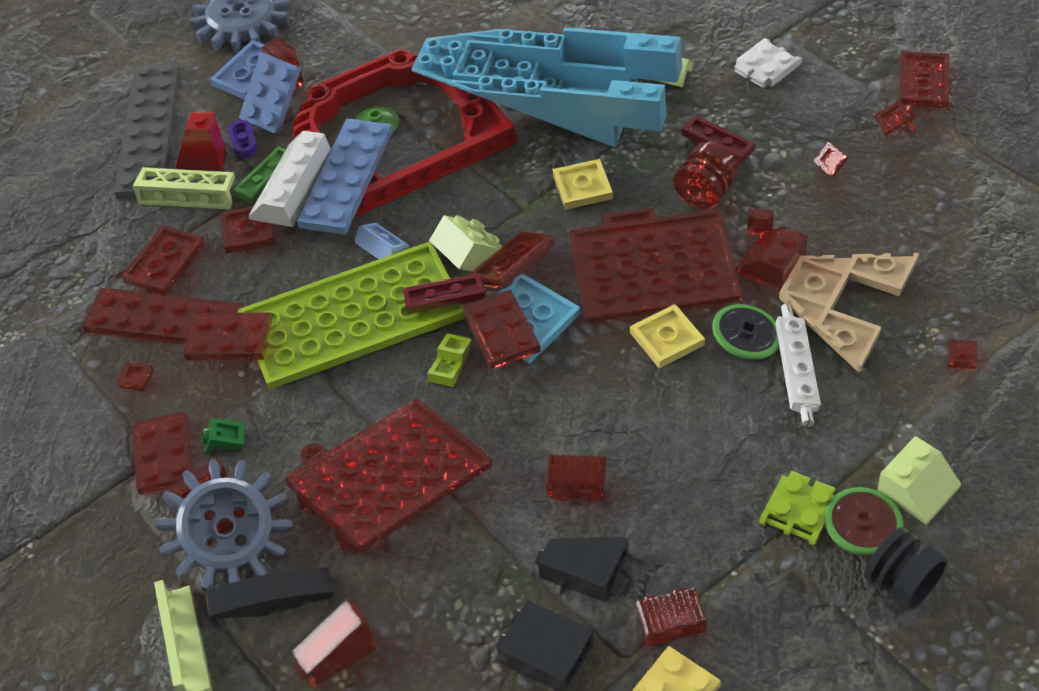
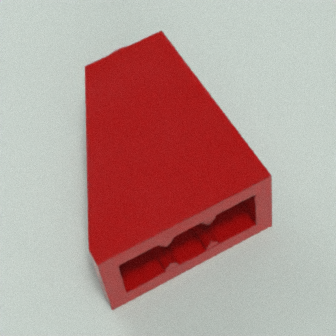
(202, 144)

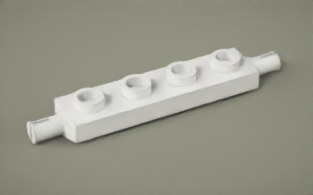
(797, 365)

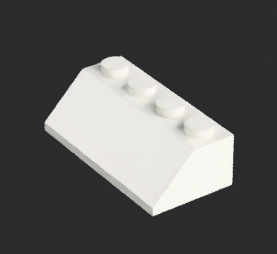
(292, 180)

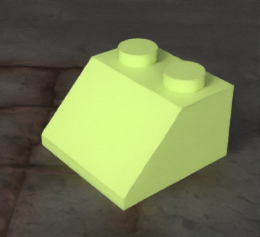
(919, 480)

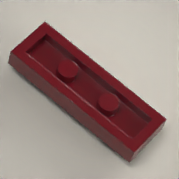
(702, 130)
(443, 293)

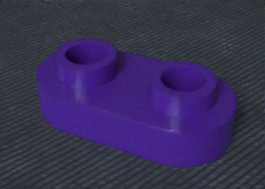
(242, 138)

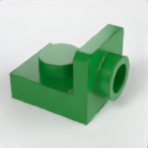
(223, 434)

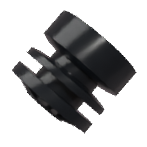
(906, 569)

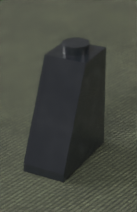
(584, 563)

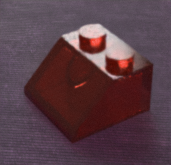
(773, 256)

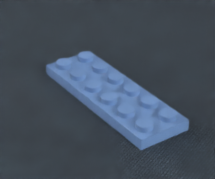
(345, 176)

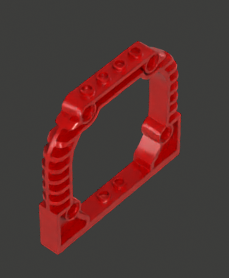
(483, 123)

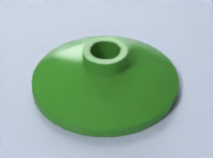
(380, 115)

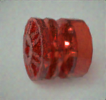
(706, 175)

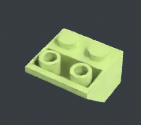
(464, 242)

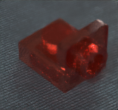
(895, 117)

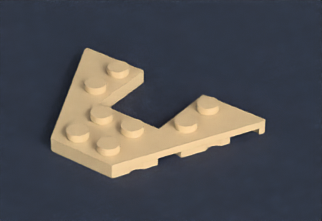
(817, 285)

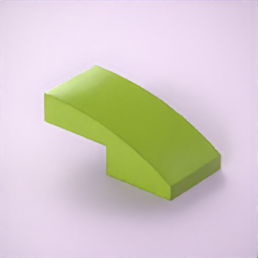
(450, 360)

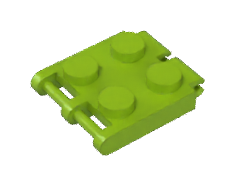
(799, 506)

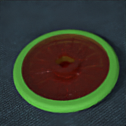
(856, 504)

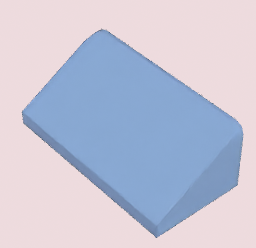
(379, 241)

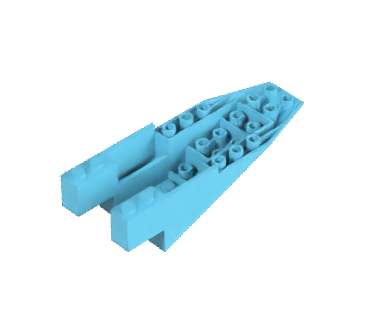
(569, 80)

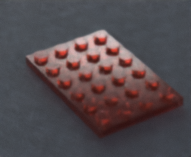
(653, 265)
(388, 474)

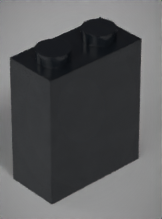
(545, 646)

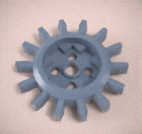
(226, 24)
(223, 498)

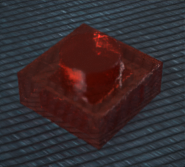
(831, 159)
(760, 221)
(962, 354)
(135, 376)

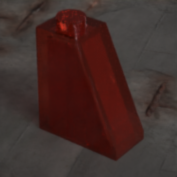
(334, 645)

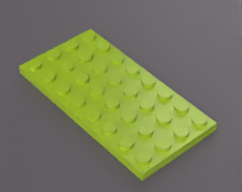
(349, 315)

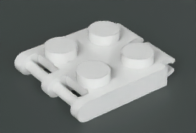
(766, 64)

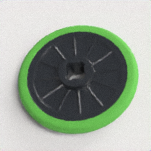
(746, 331)

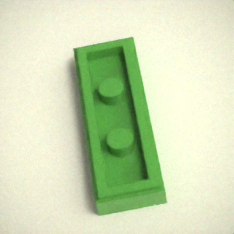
(254, 183)

